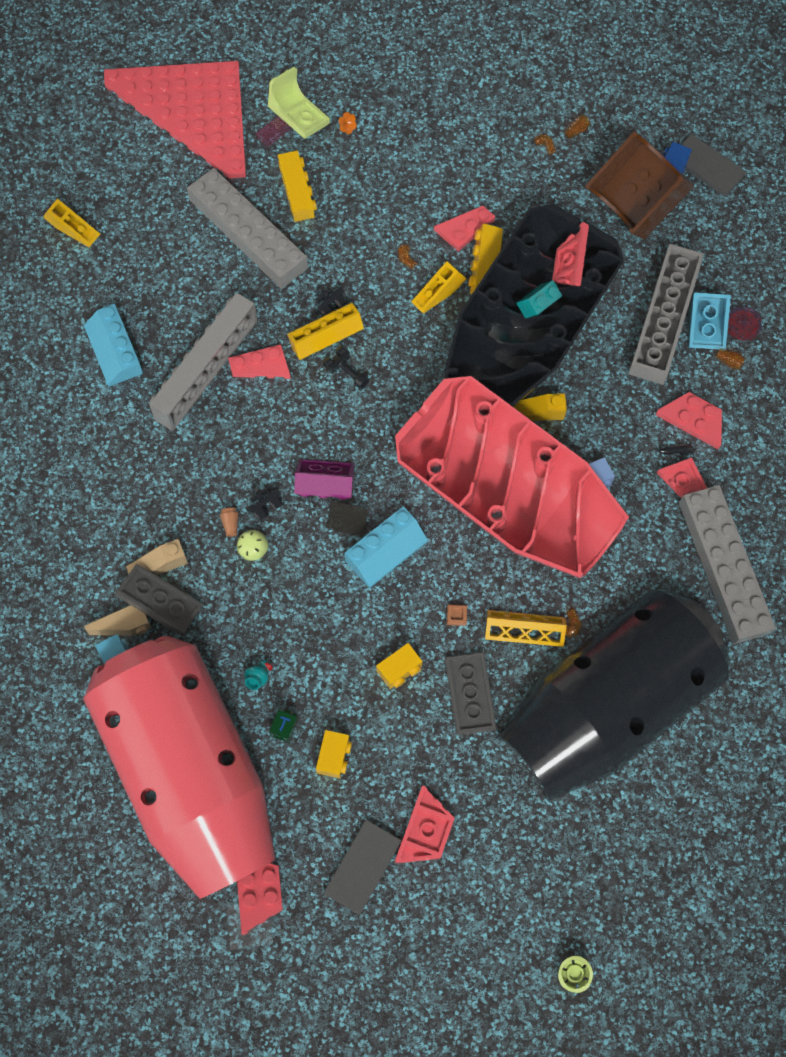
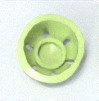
(249, 543)
(575, 974)

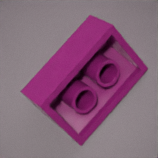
(324, 478)

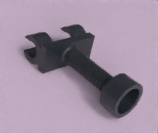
(360, 380)

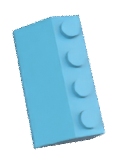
(112, 346)
(385, 547)

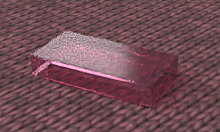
(272, 131)

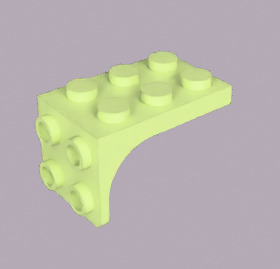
(293, 107)

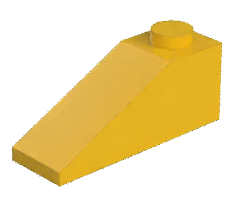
(70, 223)
(440, 287)
(543, 407)

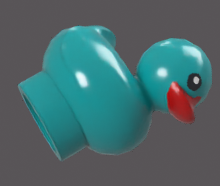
(257, 675)

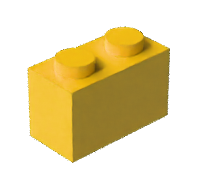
(399, 666)
(333, 753)

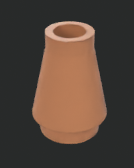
(230, 521)

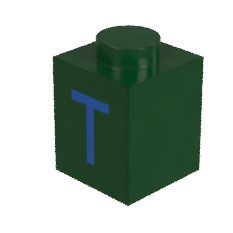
(283, 725)

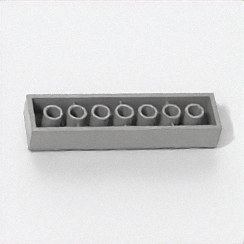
(247, 228)
(666, 314)
(203, 361)
(726, 565)

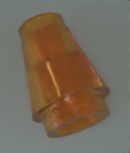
(578, 126)
(731, 359)

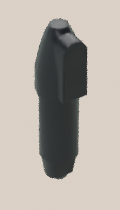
(681, 449)

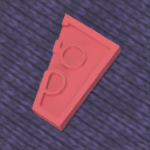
(461, 229)
(263, 362)
(683, 477)

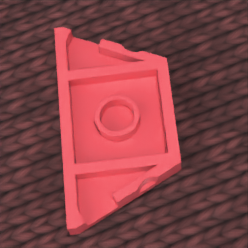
(570, 258)
(695, 418)
(426, 830)
(259, 897)

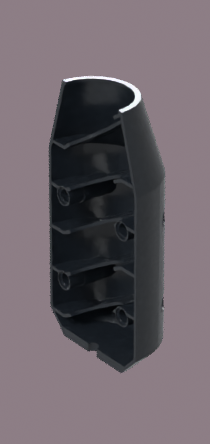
(492, 334)
(629, 675)

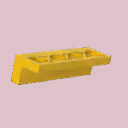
(525, 621)

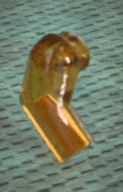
(546, 141)
(403, 255)
(575, 623)

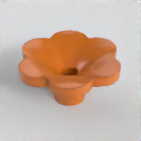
(347, 123)

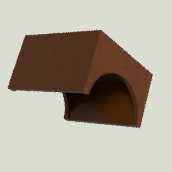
(640, 185)

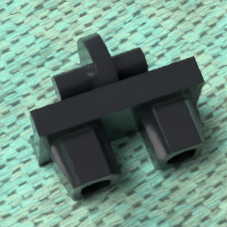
(336, 298)
(258, 510)

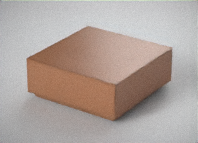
(457, 615)

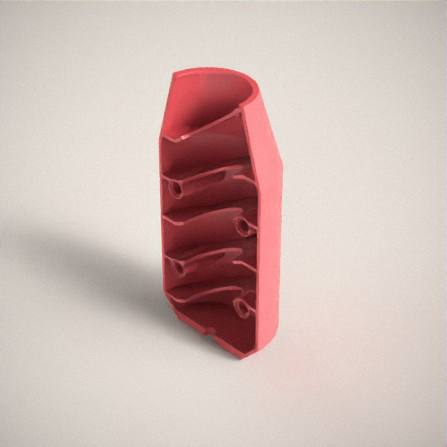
(492, 468)
(171, 741)

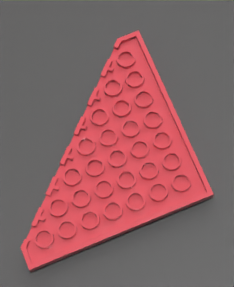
(192, 103)

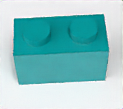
(539, 299)

